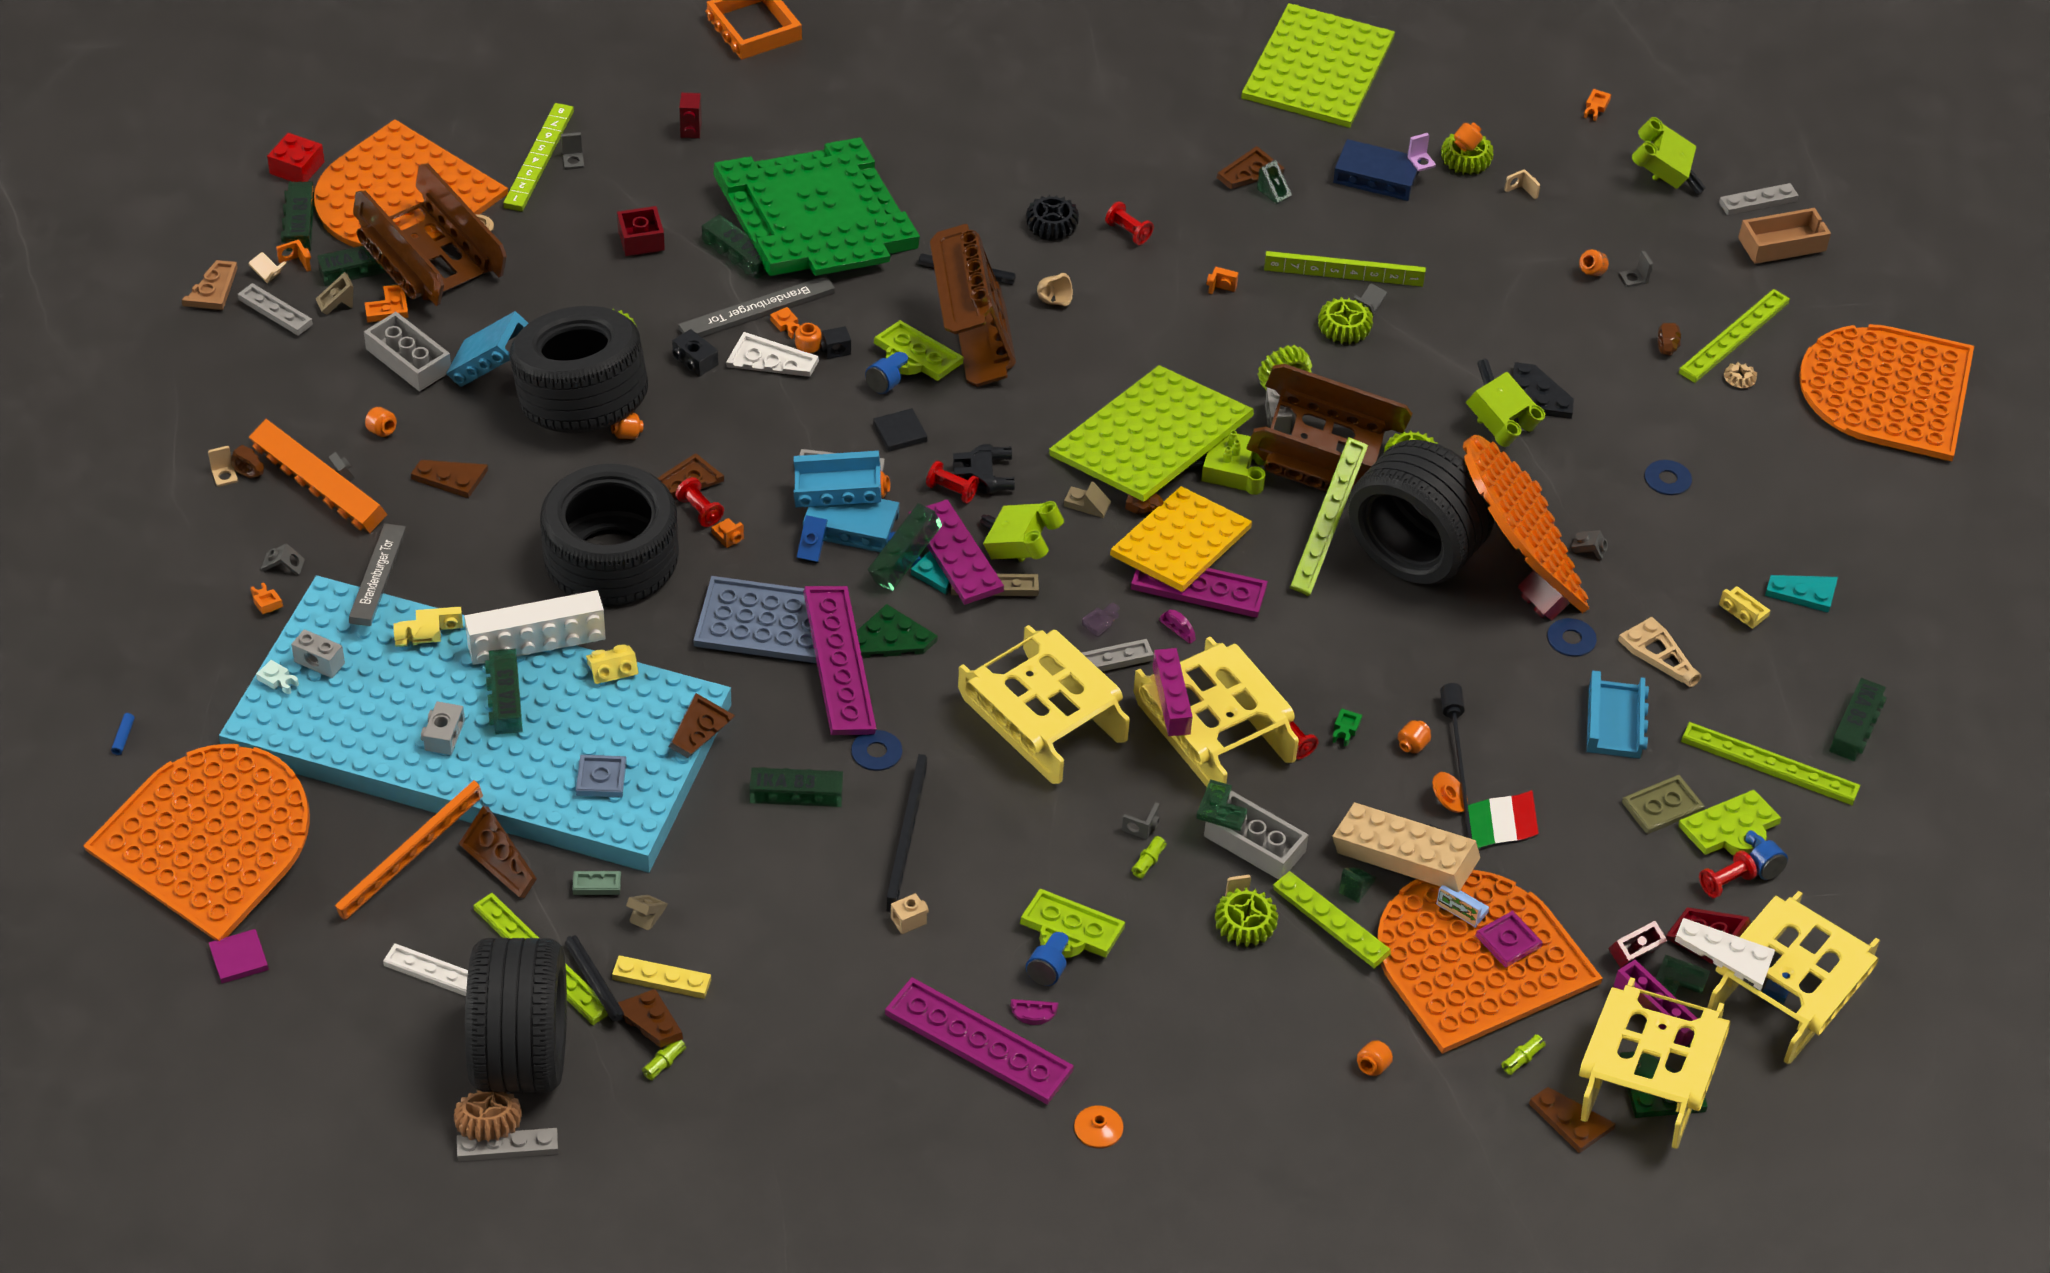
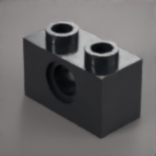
(695, 352)

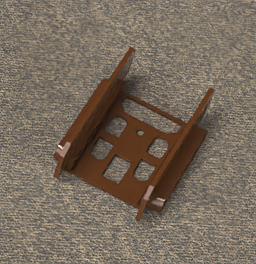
(409, 258)
(972, 304)
(1315, 458)

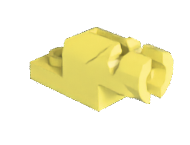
(427, 626)

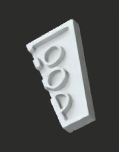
(768, 356)
(1735, 953)

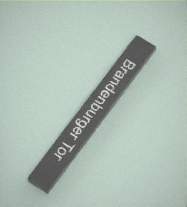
(759, 307)
(377, 575)

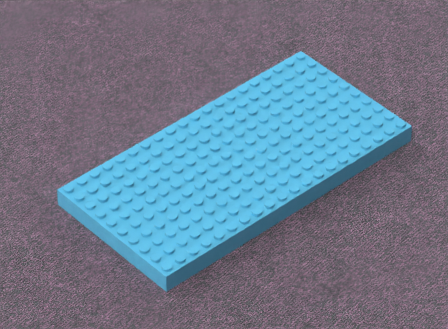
(370, 718)

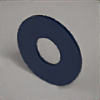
(1683, 475)
(1587, 634)
(891, 758)

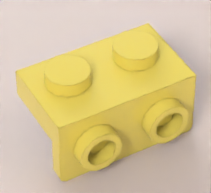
(1743, 607)
(612, 664)

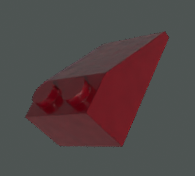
(1724, 922)

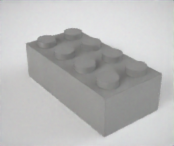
(407, 351)
(1263, 839)

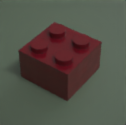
(640, 230)

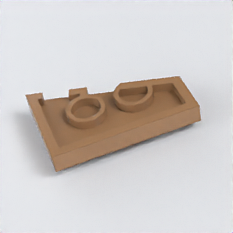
(214, 288)

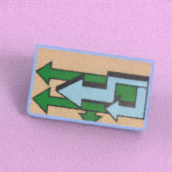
(1462, 905)

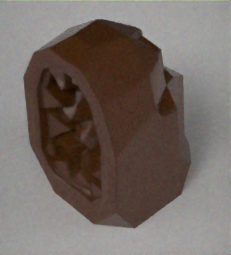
(1669, 338)
(246, 462)
(1146, 507)

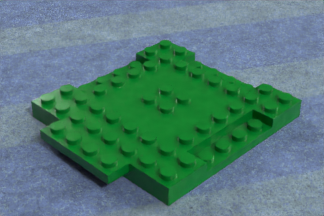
(817, 209)

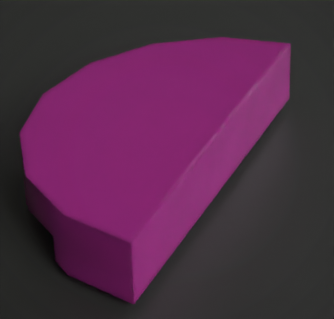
(1178, 624)
(1034, 1011)

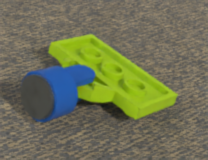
(908, 354)
(1737, 827)
(1065, 932)

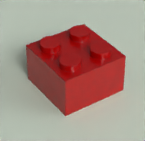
(295, 158)

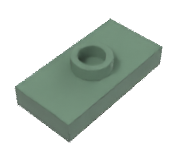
(596, 882)

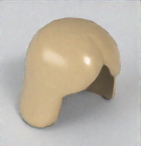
(1057, 286)

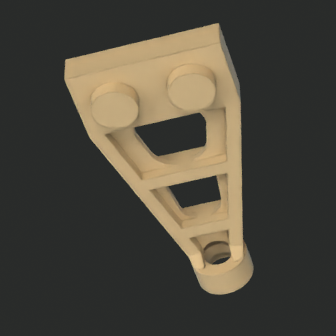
(1650, 631)

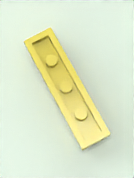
(661, 977)

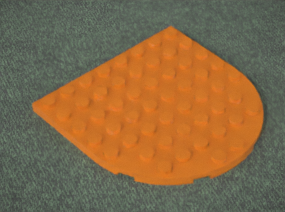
(388, 171)
(1889, 386)
(1523, 516)
(209, 834)
(1455, 981)

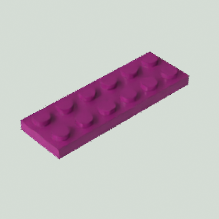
(961, 557)
(1211, 589)

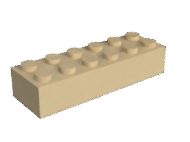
(1406, 847)

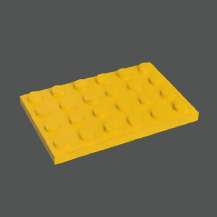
(1181, 538)

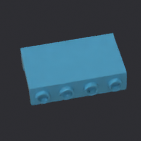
(485, 349)
(837, 479)
(859, 524)
(1617, 717)

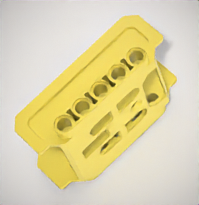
(1056, 669)
(1238, 690)
(1837, 987)
(1684, 1087)

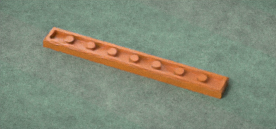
(409, 850)

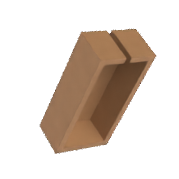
(1784, 235)

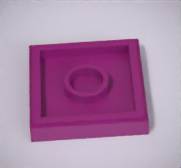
(1509, 939)
(238, 956)

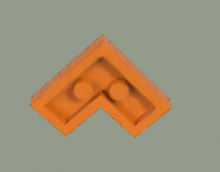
(394, 302)

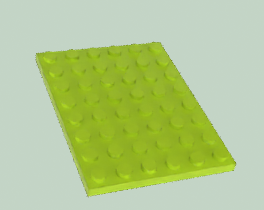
(1318, 65)
(1151, 432)

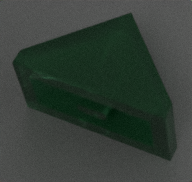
(1272, 182)
(1355, 883)

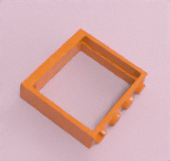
(761, 43)

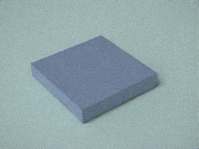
(601, 776)

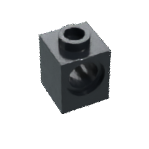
(836, 342)

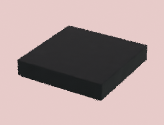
(900, 429)

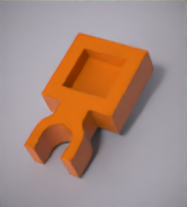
(1597, 102)
(785, 320)
(266, 600)

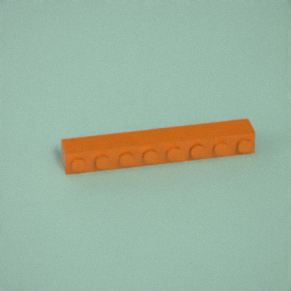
(318, 476)

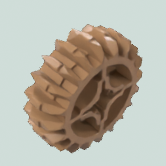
(487, 1115)

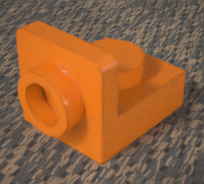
(1222, 279)
(728, 532)

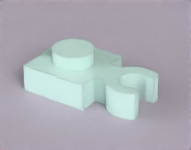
(276, 675)

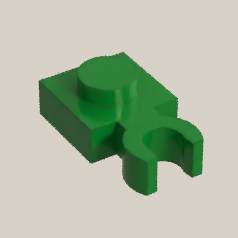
(1346, 725)

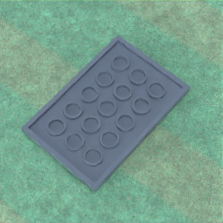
(755, 620)

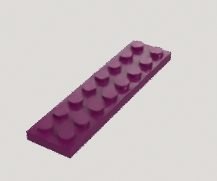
(839, 660)
(979, 1040)

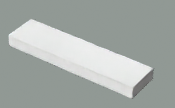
(427, 968)

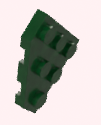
(893, 634)
(1646, 1104)

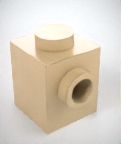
(909, 913)

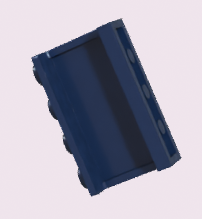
(1375, 170)

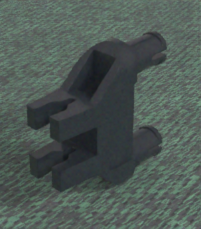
(979, 464)

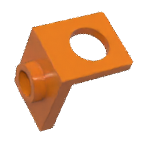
(298, 251)

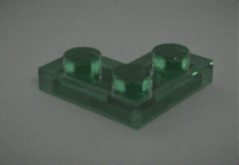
(1217, 810)
(1680, 973)

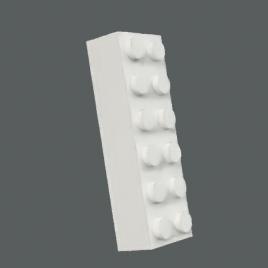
(536, 626)

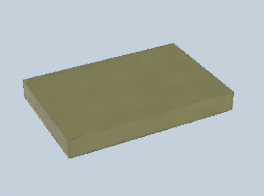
(1662, 804)

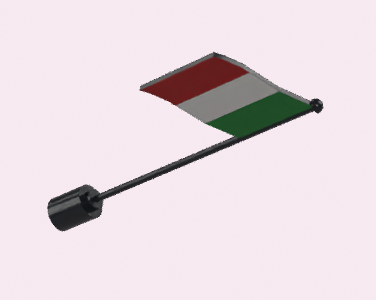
(1494, 819)

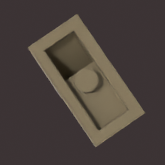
(339, 291)
(1090, 501)
(645, 910)

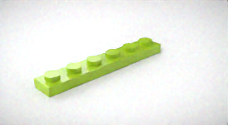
(1332, 919)

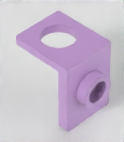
(1418, 151)

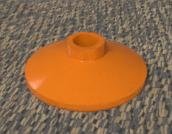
(1448, 791)
(1097, 1134)

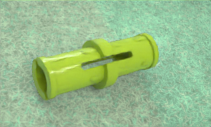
(1149, 857)
(1523, 1054)
(663, 1059)

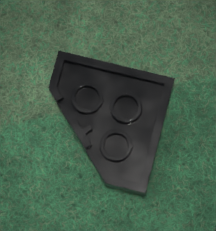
(1543, 390)

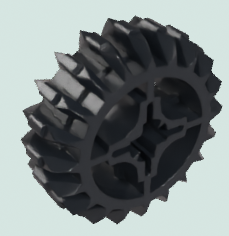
(1052, 217)

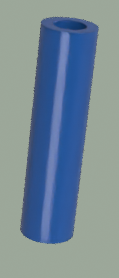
(122, 734)

